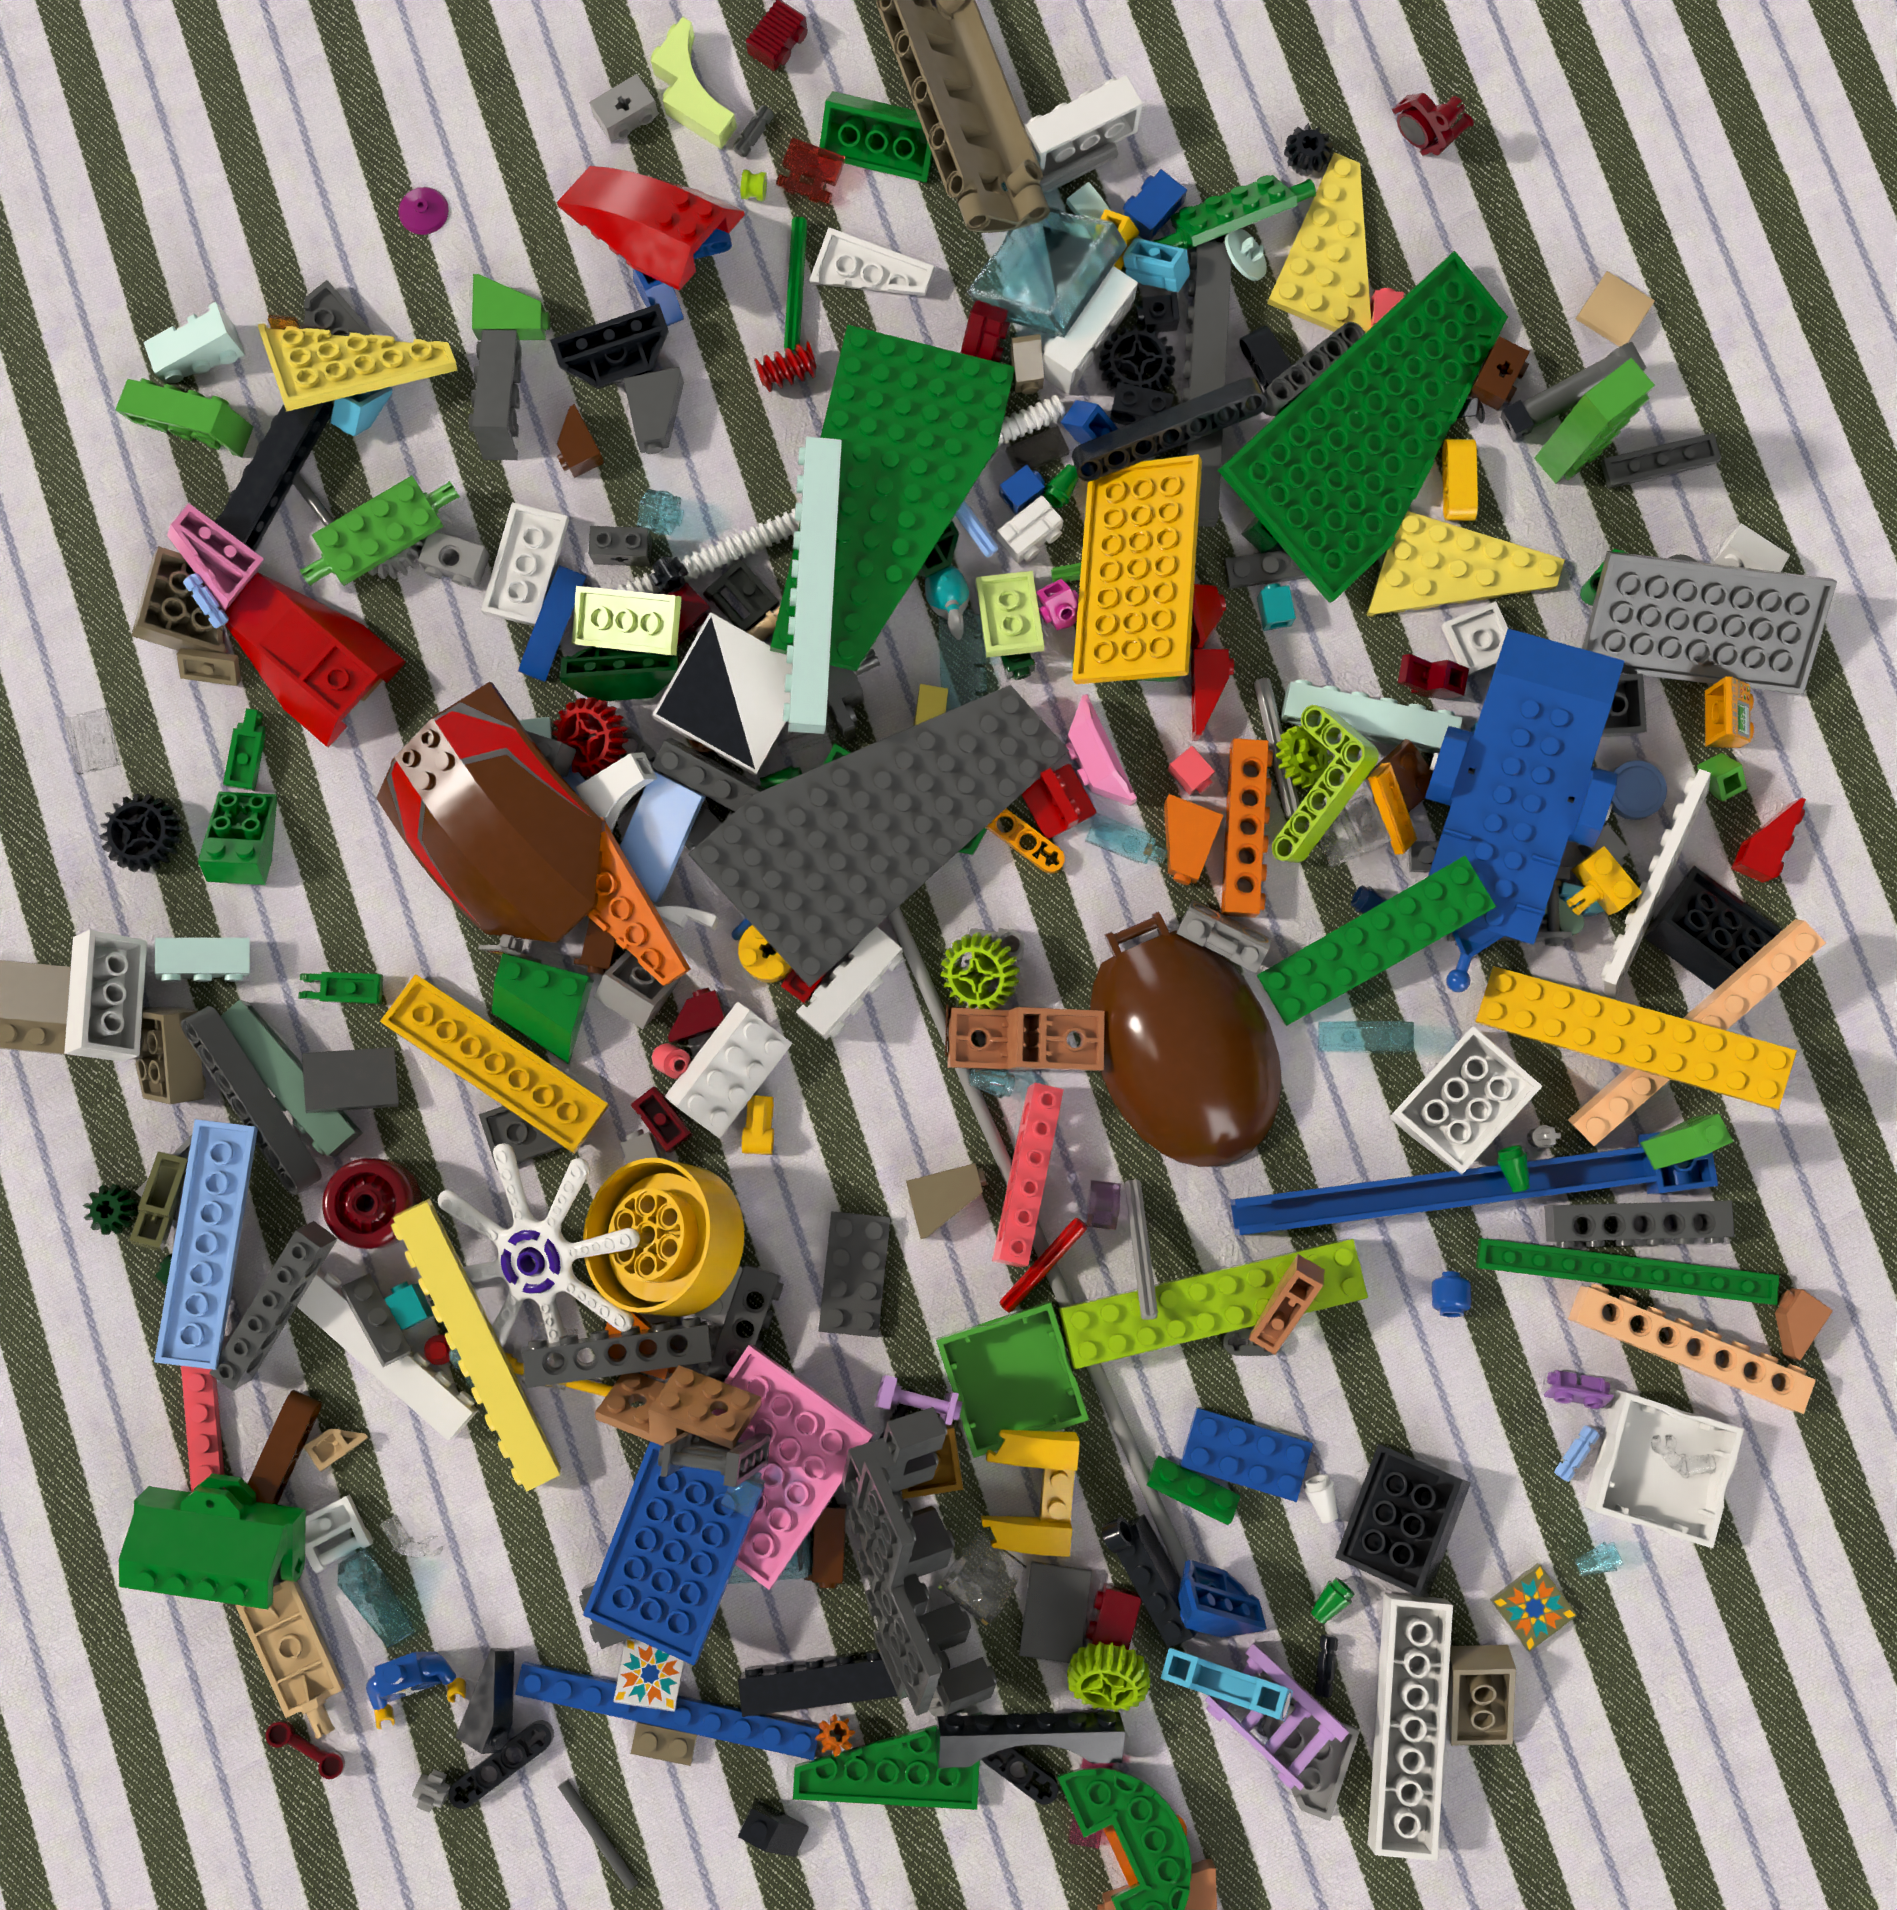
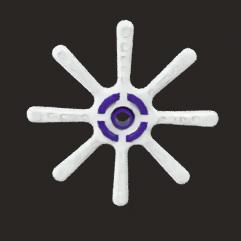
(544, 1244)

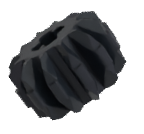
(1308, 149)

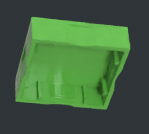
(1012, 1377)

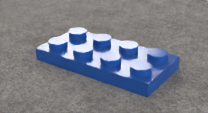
(1246, 1454)

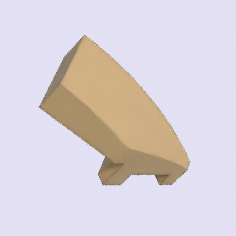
(332, 1446)

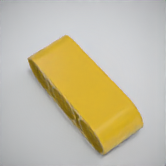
(1459, 480)

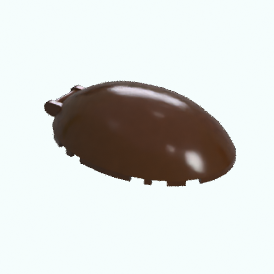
(1185, 1047)

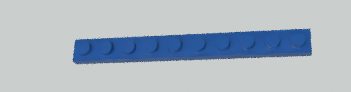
(690, 1714)

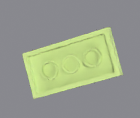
(626, 620)

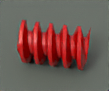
(786, 367)

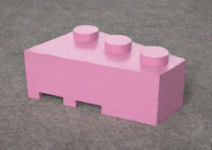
(214, 554)

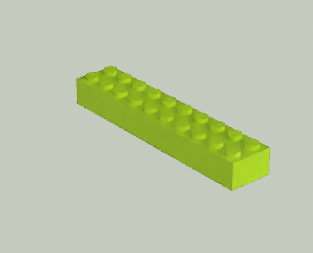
(1202, 1305)

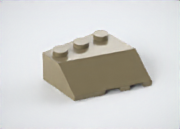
(169, 611)
(168, 1063)

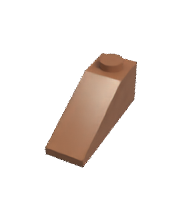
(1288, 1304)

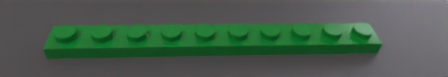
(1627, 1271)

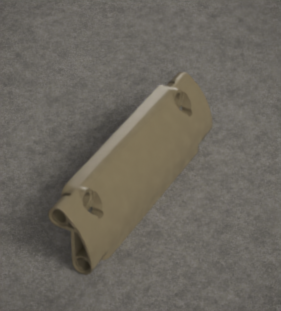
(967, 112)

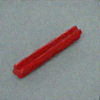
(1043, 1265)

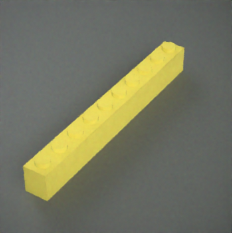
(477, 1345)

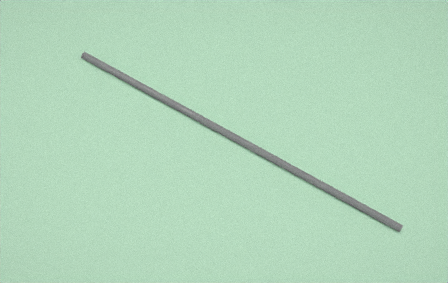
(1040, 1245)

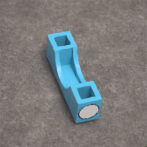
(1227, 1684)

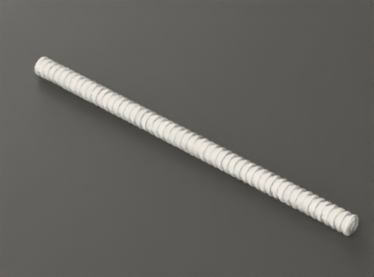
(786, 525)

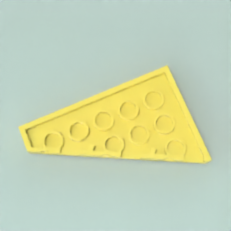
(1328, 261)
(326, 367)
(1449, 564)

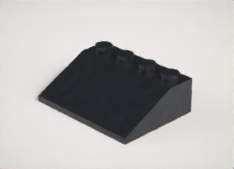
(1709, 929)
(1403, 1521)

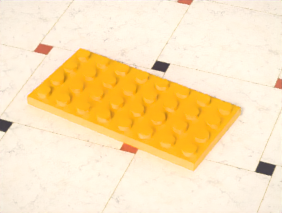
(1138, 572)

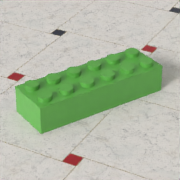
(1595, 421)

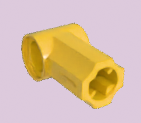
(758, 1133)

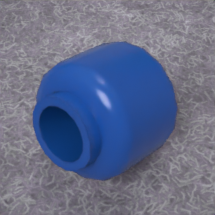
(1451, 1294)

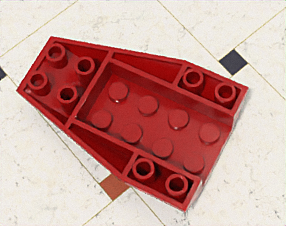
(308, 654)

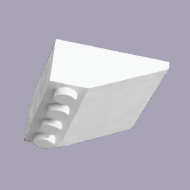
(1466, 1101)

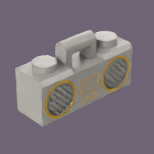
(1224, 936)

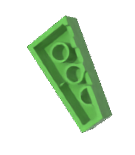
(185, 415)

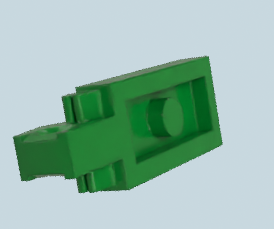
(245, 752)

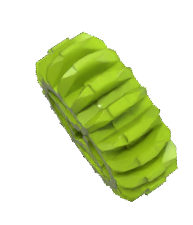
(979, 993)
(1108, 1677)

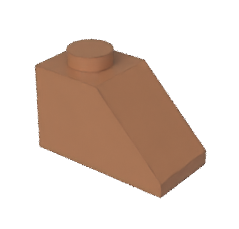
(1799, 1321)

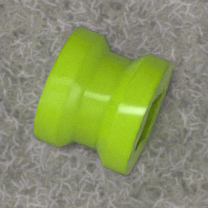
(753, 185)

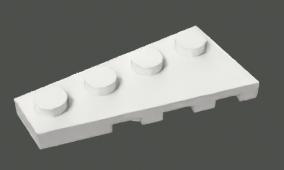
(866, 266)

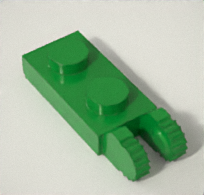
(344, 987)

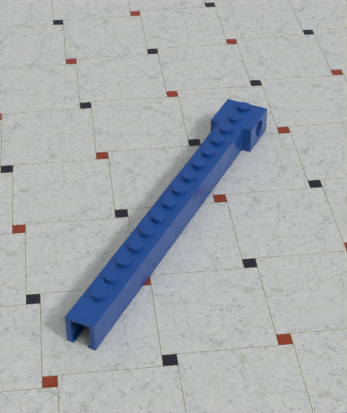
(1473, 1187)

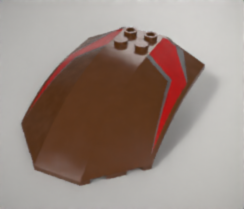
(495, 821)

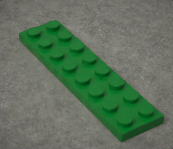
(1376, 940)

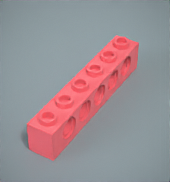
(1027, 1175)

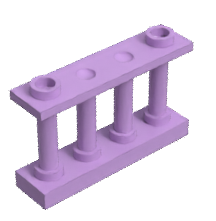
(891, 1394)
(1304, 1707)

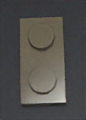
(208, 666)
(663, 1744)

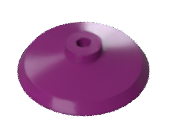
(423, 210)

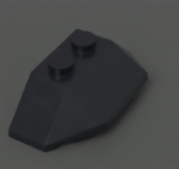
(613, 348)

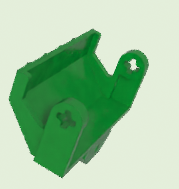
(212, 1543)

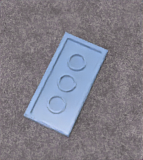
(660, 831)

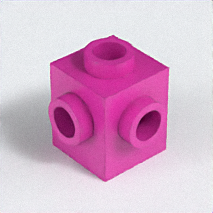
(1058, 604)

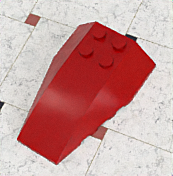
(648, 220)

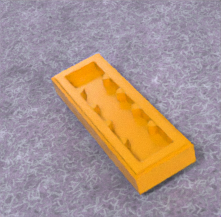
(1392, 808)

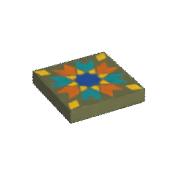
(1533, 1607)

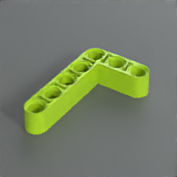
(1327, 785)

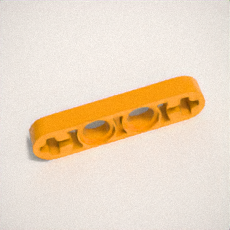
(1020, 829)

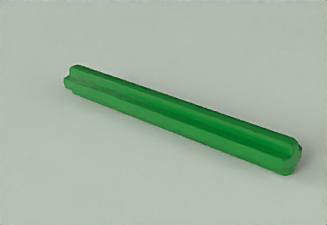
(795, 283)

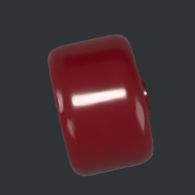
(343, 1201)

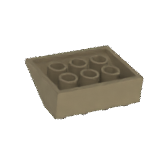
(33, 1007)

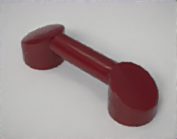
(283, 1733)

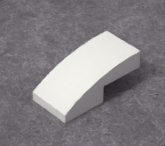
(679, 916)

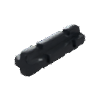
(1326, 1666)

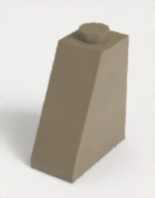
(943, 1195)

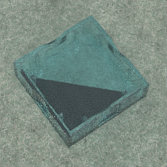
(1049, 270)

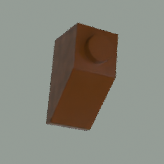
(577, 445)

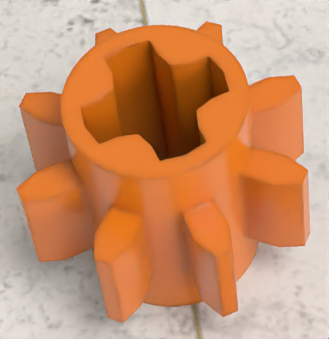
(840, 1728)

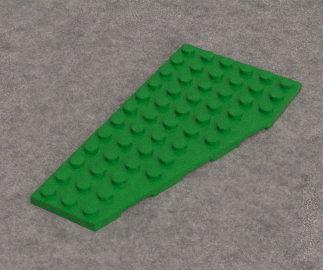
(1362, 438)
(912, 446)

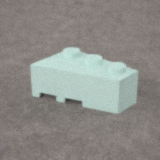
(195, 346)
(202, 959)

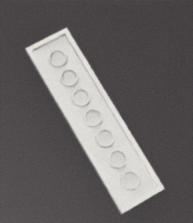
(1660, 872)

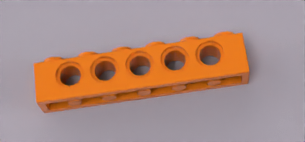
(1233, 901)

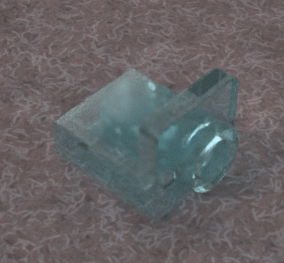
(744, 1496)

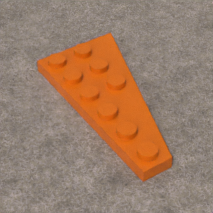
(632, 917)

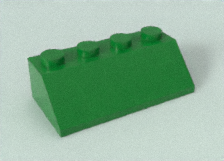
(876, 136)

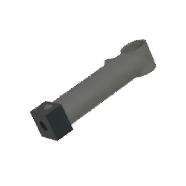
(1524, 416)

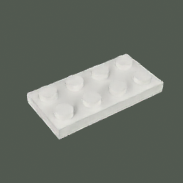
(525, 564)

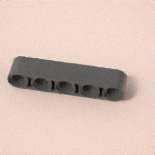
(1309, 368)

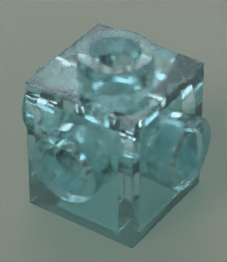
(660, 512)

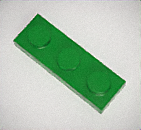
(1193, 1490)

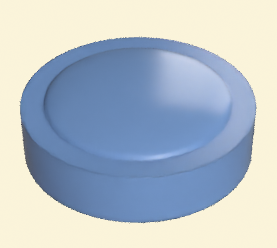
(1638, 790)

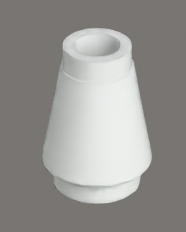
(1322, 1496)

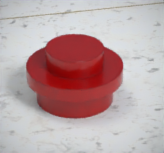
(437, 1350)

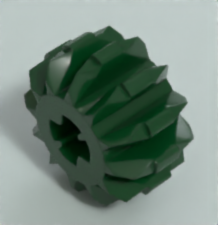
(105, 1219)

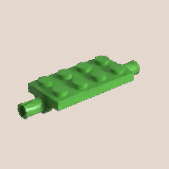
(378, 531)

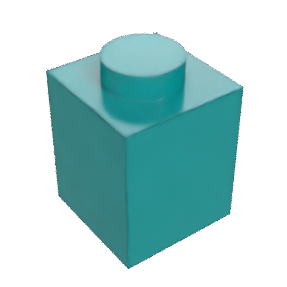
(1276, 607)
(408, 1305)

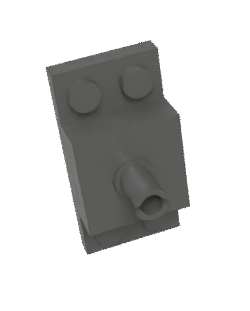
(846, 693)

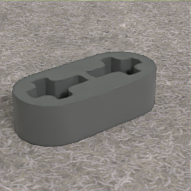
(1243, 1349)

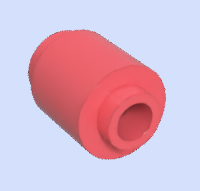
(670, 1060)

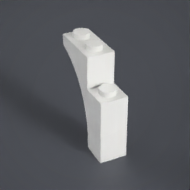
(616, 785)

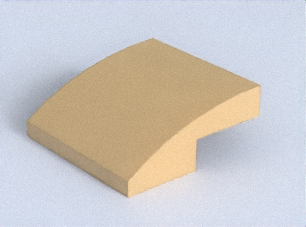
(1615, 309)

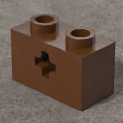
(1505, 359)

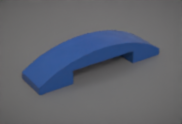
(551, 624)

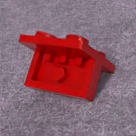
(1058, 801)

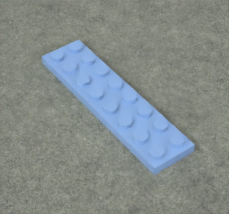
(206, 1244)

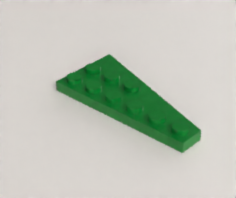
(889, 1772)

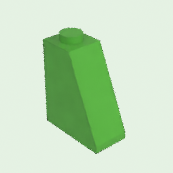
(507, 309)
(1686, 1141)

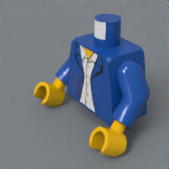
(407, 1676)

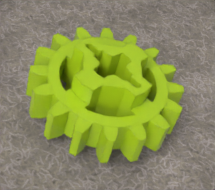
(1302, 756)

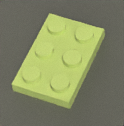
(1009, 614)

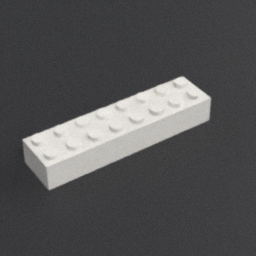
(1410, 1727)

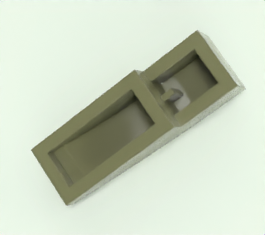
(159, 1202)

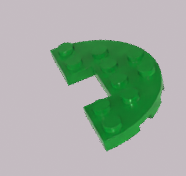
(1145, 1828)

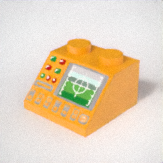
(1728, 714)

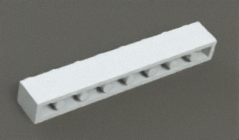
(409, 1377)

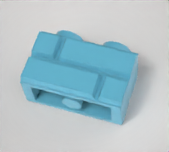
(1157, 264)

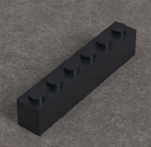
(272, 472)
(814, 1684)

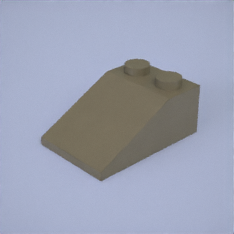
(1481, 1695)

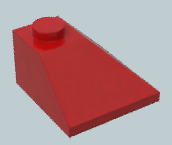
(1206, 614)

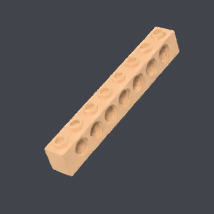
(1794, 1386)

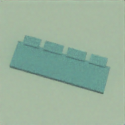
(959, 661)

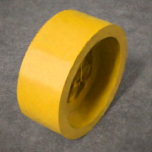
(705, 1235)

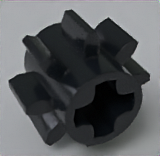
(669, 574)

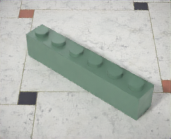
(284, 1077)

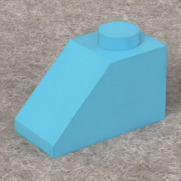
(359, 411)

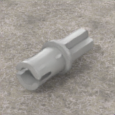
(1543, 1137)

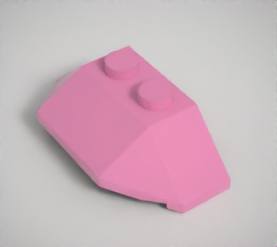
(1096, 756)

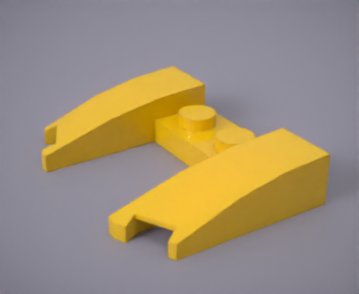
(1058, 1457)

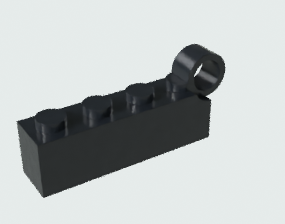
(1150, 1574)

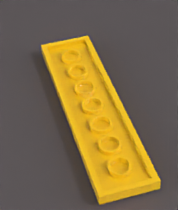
(495, 1063)

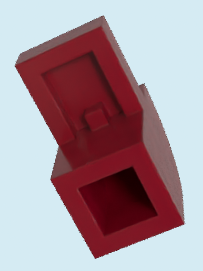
(1433, 679)

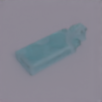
(1124, 840)

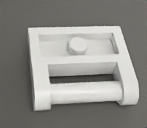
(329, 1523)

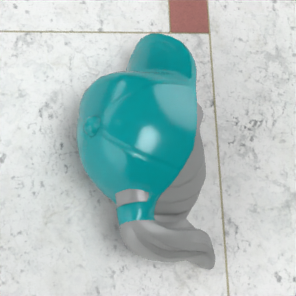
(948, 597)

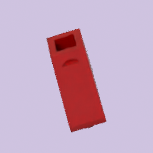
(1763, 851)

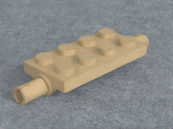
(294, 1655)

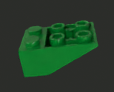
(239, 838)

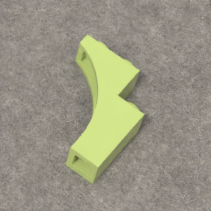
(685, 97)

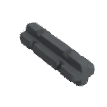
(753, 131)

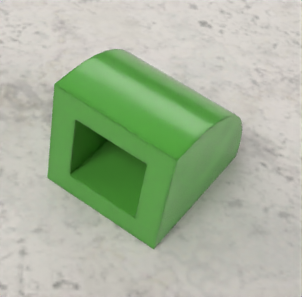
(1726, 776)

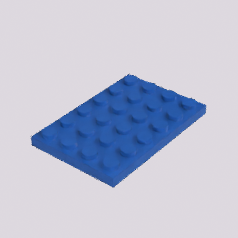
(669, 1559)

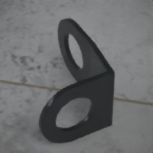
(1471, 408)

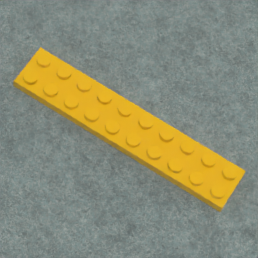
(1637, 1037)

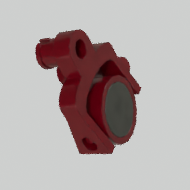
(1429, 124)

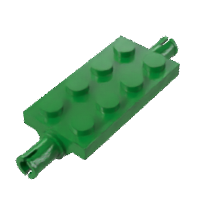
(1234, 210)

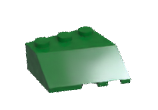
(541, 1002)

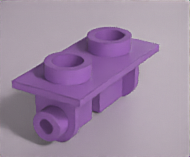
(1564, 1389)

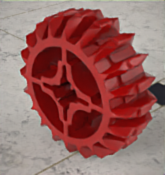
(579, 722)

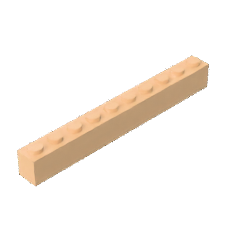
(1717, 1010)

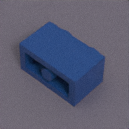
(1154, 204)

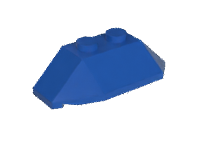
(1217, 1602)

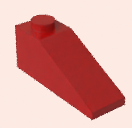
(1208, 678)

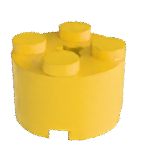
(754, 961)

